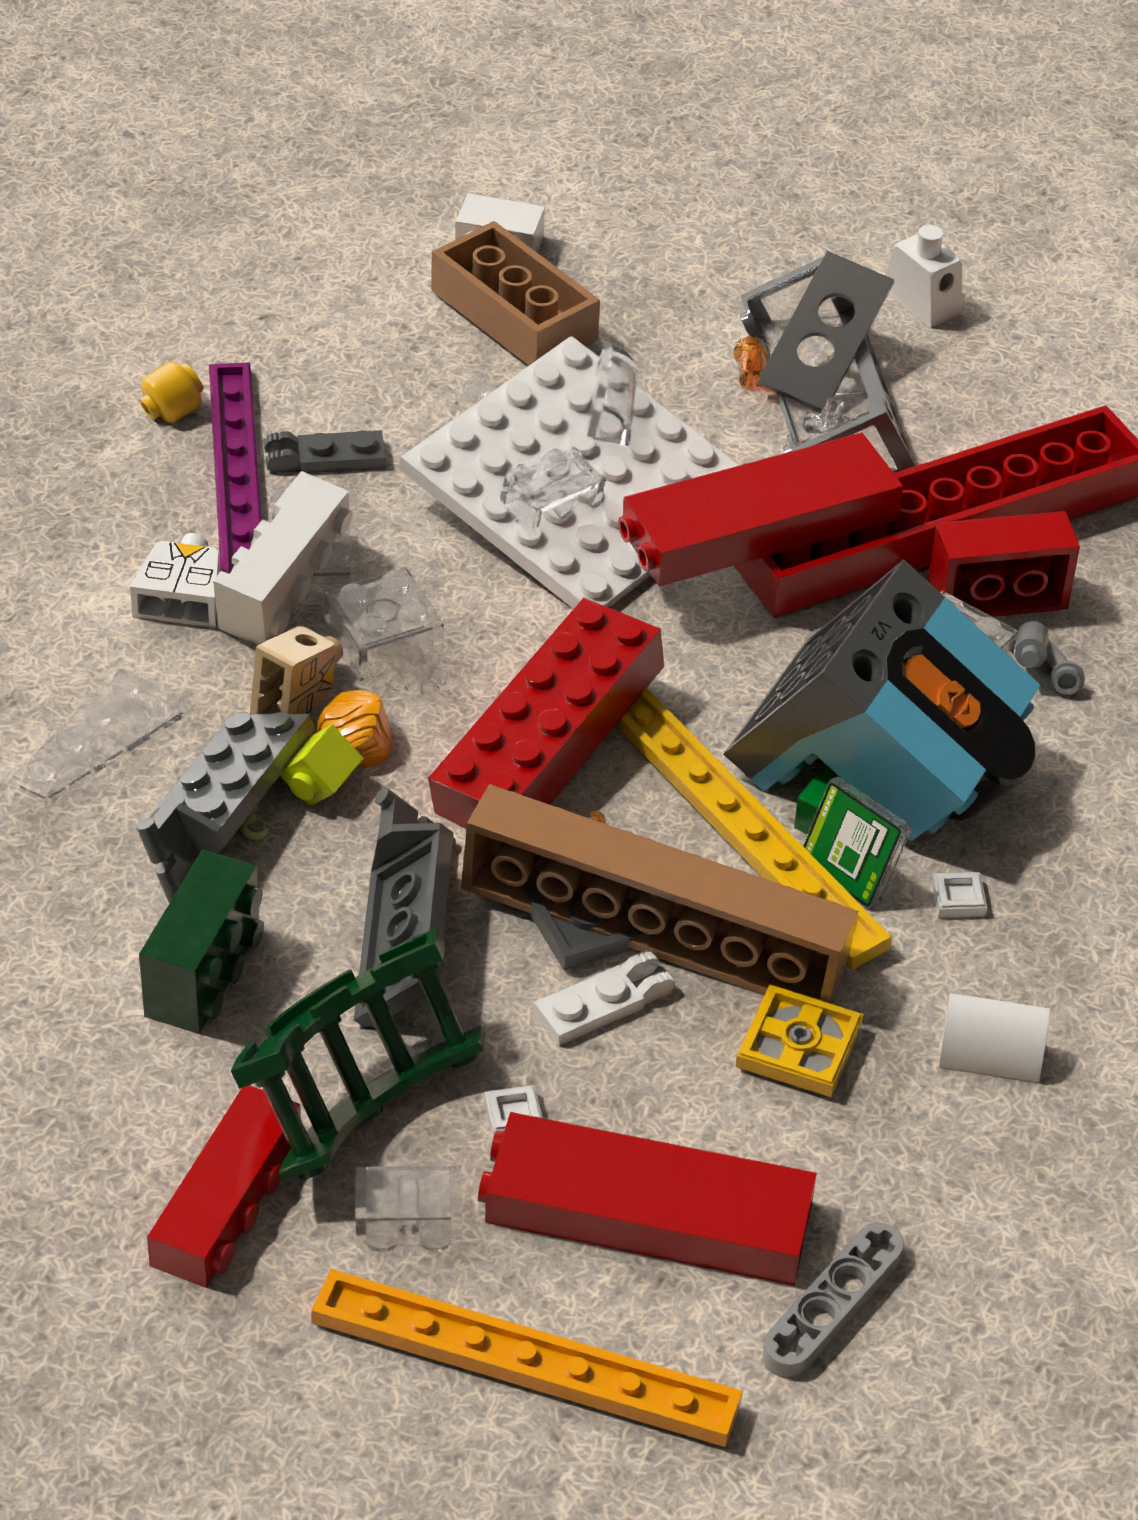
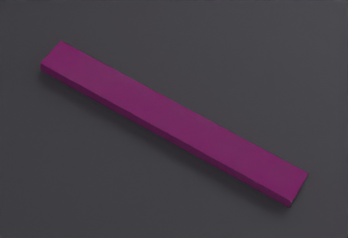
(234, 458)

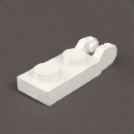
(602, 998)

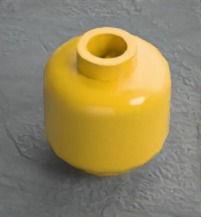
(171, 392)

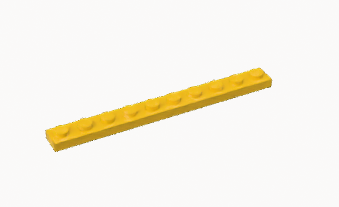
(741, 816)

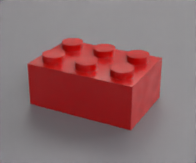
(1007, 562)

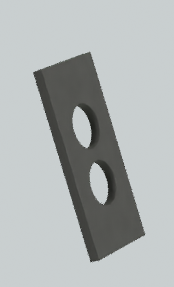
(833, 278)

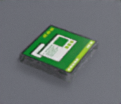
(856, 841)

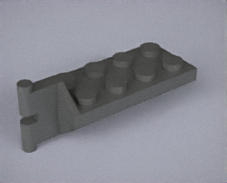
(220, 790)
(404, 891)

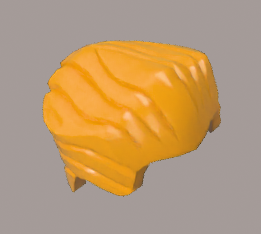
(362, 722)

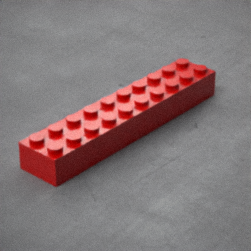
(1056, 467)

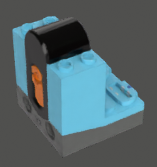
(899, 706)

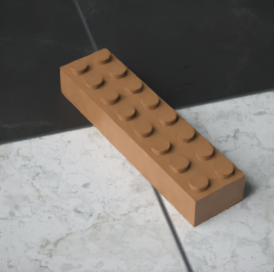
(685, 904)

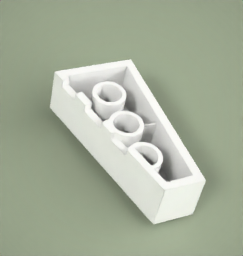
(282, 558)

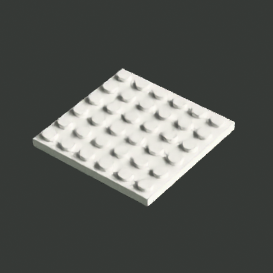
(520, 423)

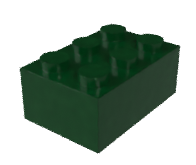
(201, 942)

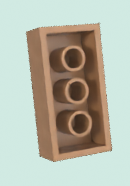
(513, 292)

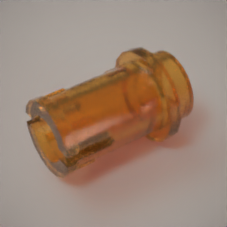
(750, 356)

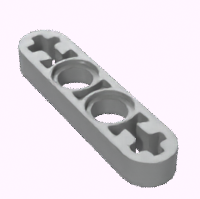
(827, 1296)

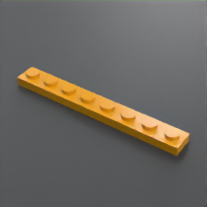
(527, 1357)

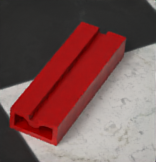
(760, 508)
(648, 1197)

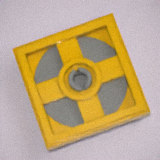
(799, 1040)

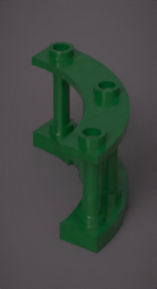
(321, 1013)

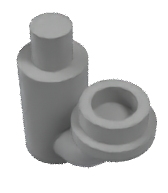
(1035, 647)

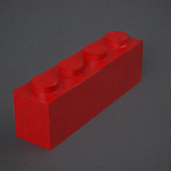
(221, 1191)

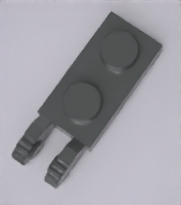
(325, 452)

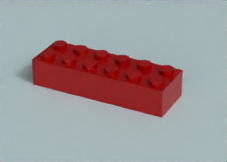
(552, 711)

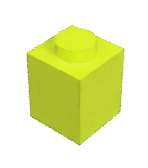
(321, 765)

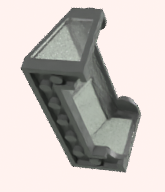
(863, 387)

